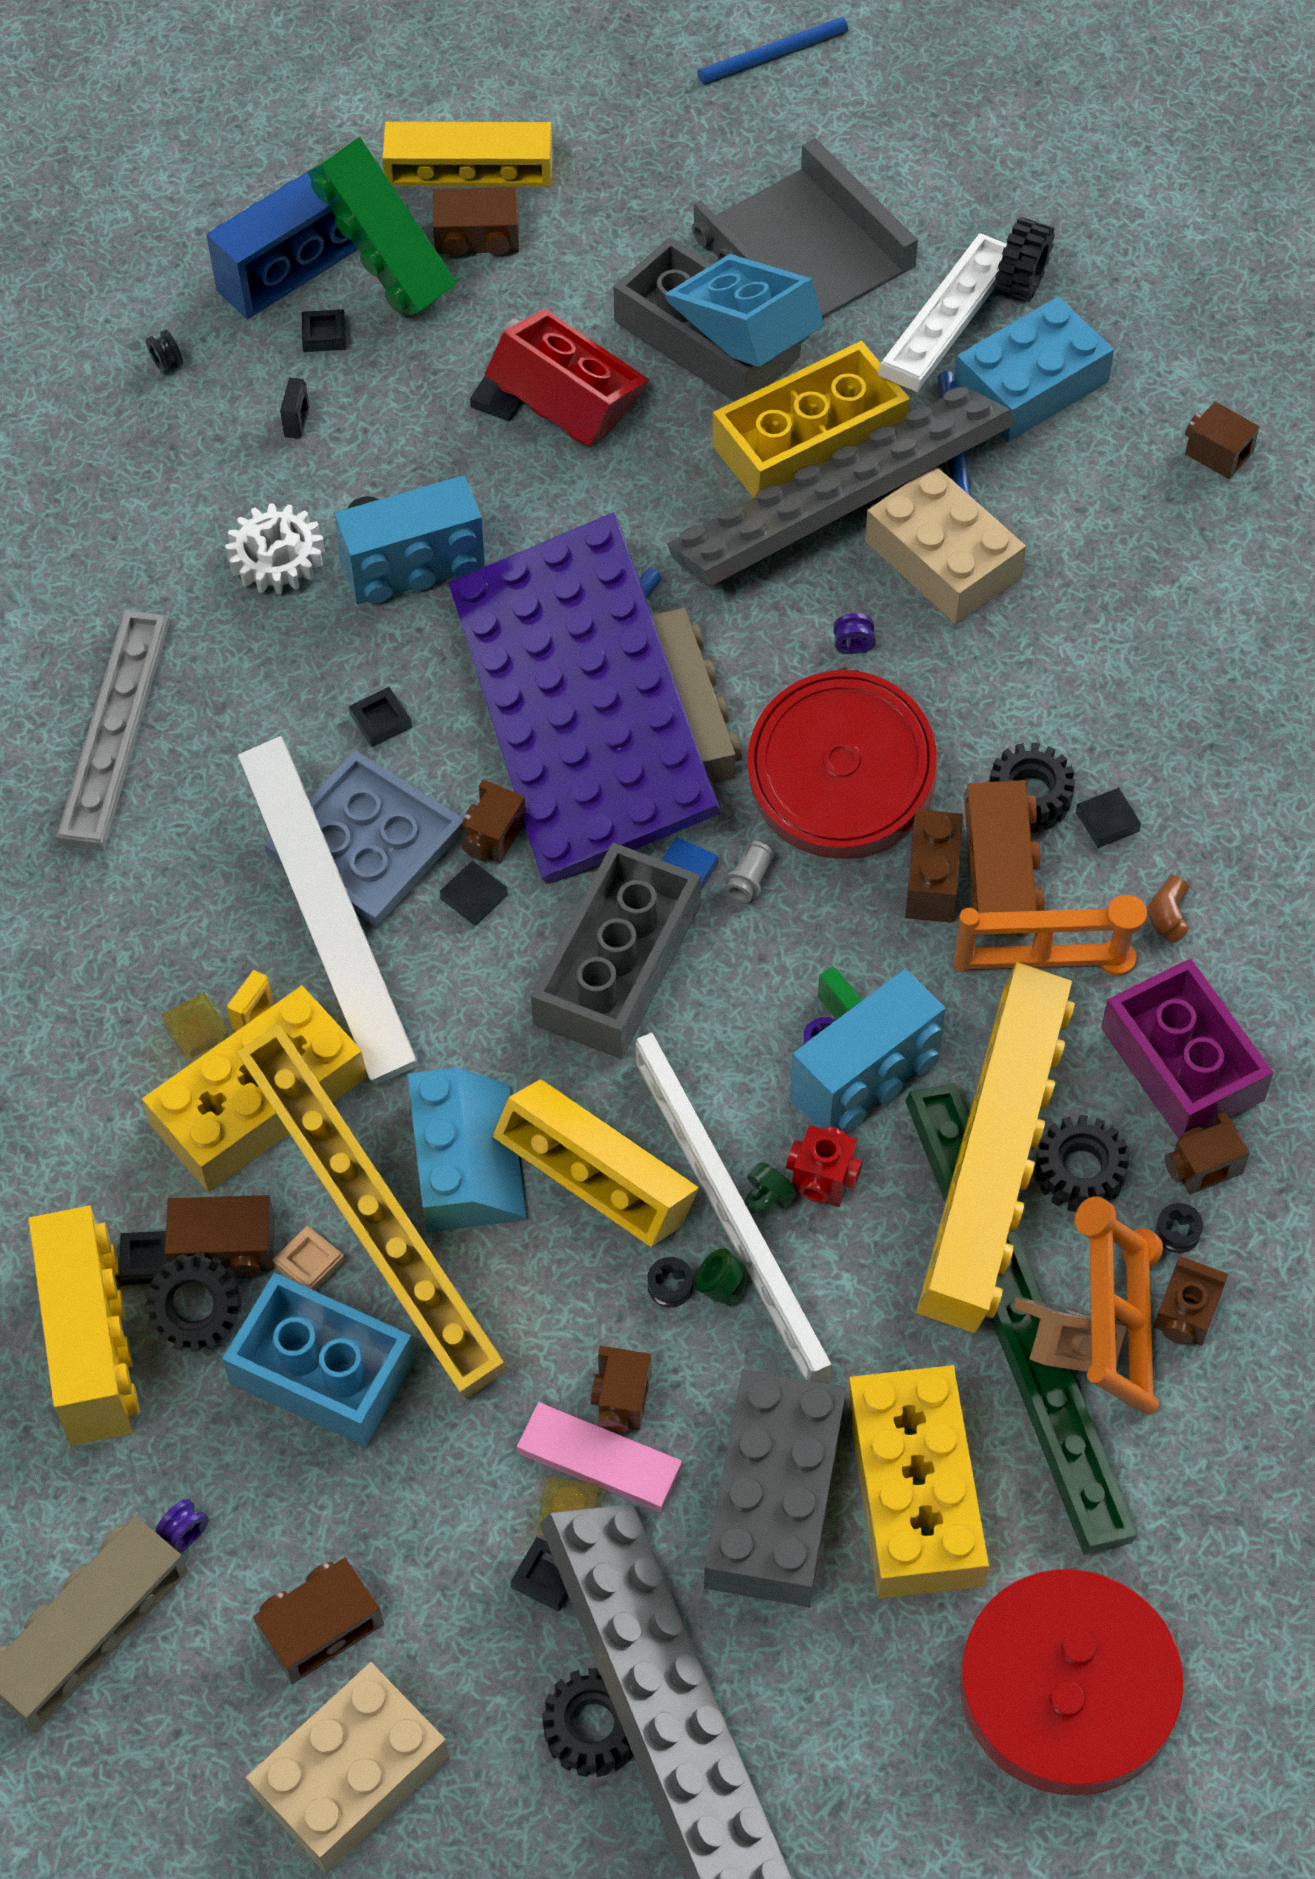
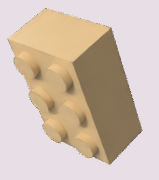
(945, 543)
(348, 1767)

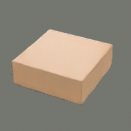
(309, 1259)

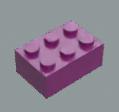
(1186, 1048)

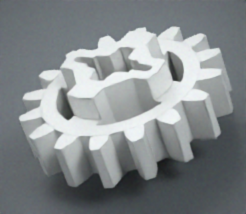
(276, 546)

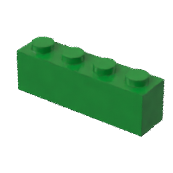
(381, 228)

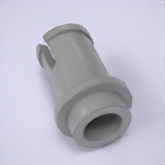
(744, 881)

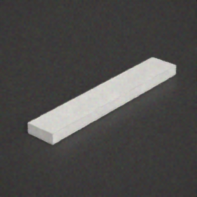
(944, 315)

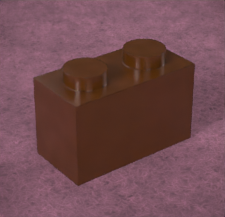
(476, 220)
(934, 866)
(223, 1227)
(318, 1619)

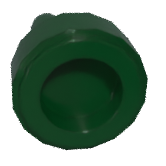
(772, 1185)
(722, 1277)

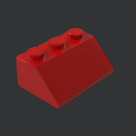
(565, 376)

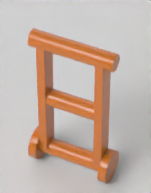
(1116, 957)
(1141, 1251)

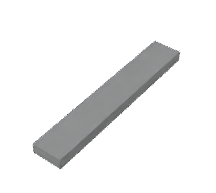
(113, 730)

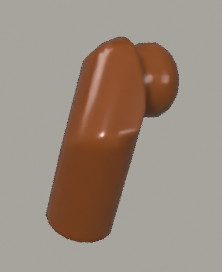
(1164, 909)

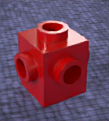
(824, 1165)

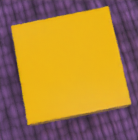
(250, 1000)

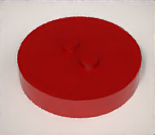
(842, 764)
(1071, 1682)

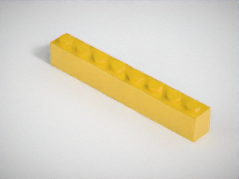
(995, 1150)
(372, 1212)

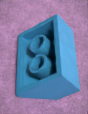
(461, 1168)

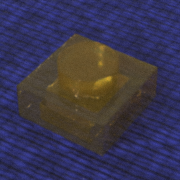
(195, 1026)
(566, 1495)

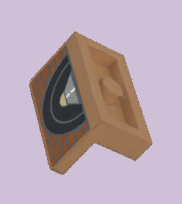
(1064, 1335)

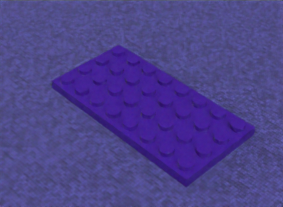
(582, 698)

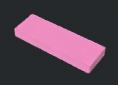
(599, 1457)

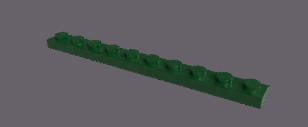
(1047, 1391)

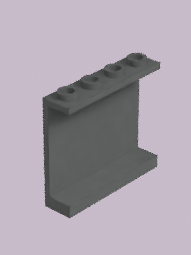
(815, 226)

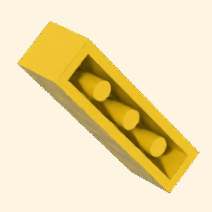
(468, 153)
(595, 1162)

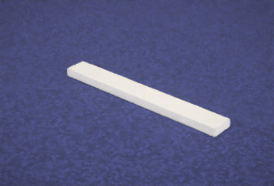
(328, 911)
(732, 1212)

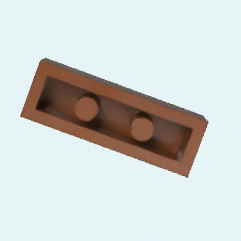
(1001, 847)

